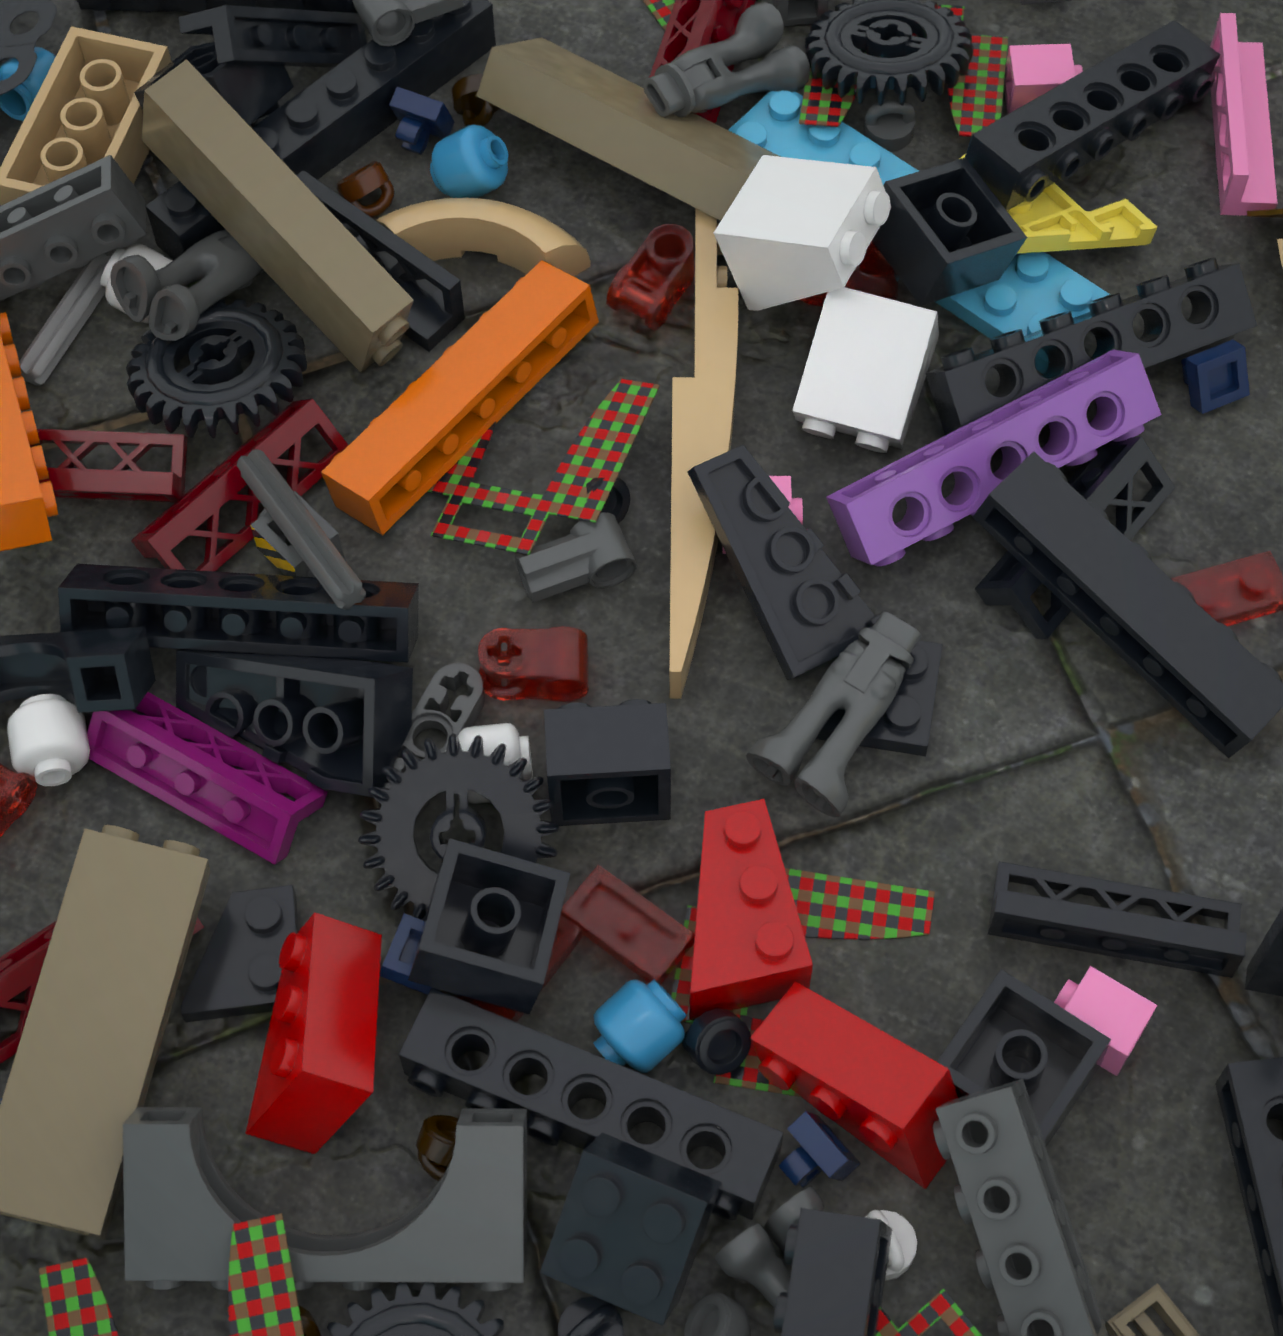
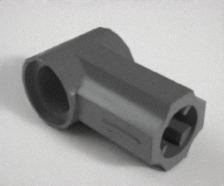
(394, 20)
(589, 554)

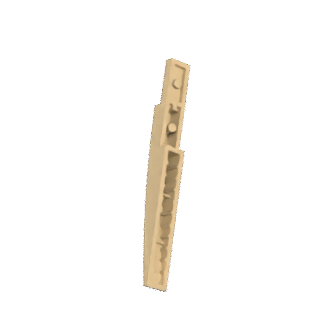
(699, 432)

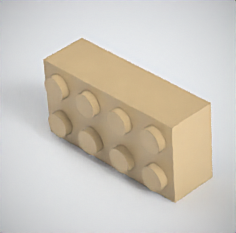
(83, 112)

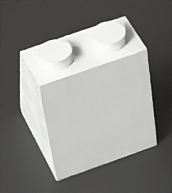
(800, 228)
(866, 368)

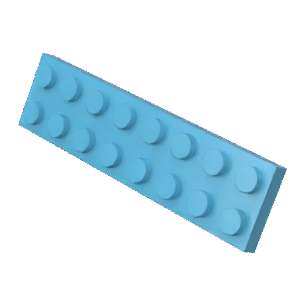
(1026, 292)

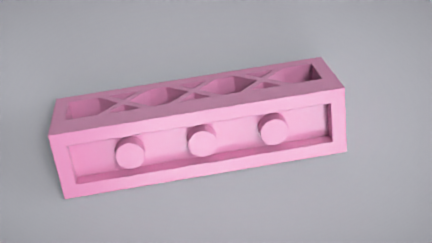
(1241, 123)

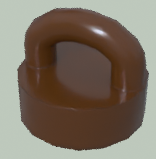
(362, 183)

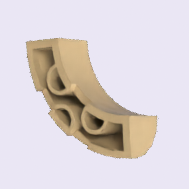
(459, 225)

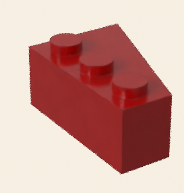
(746, 918)
(319, 1035)
(857, 1078)

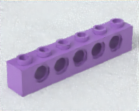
(866, 506)

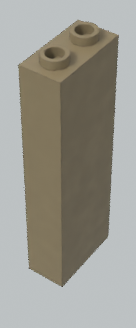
(619, 124)
(275, 217)
(96, 1027)

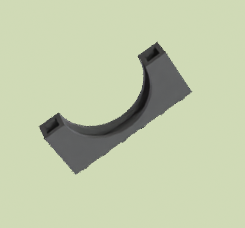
(461, 1232)

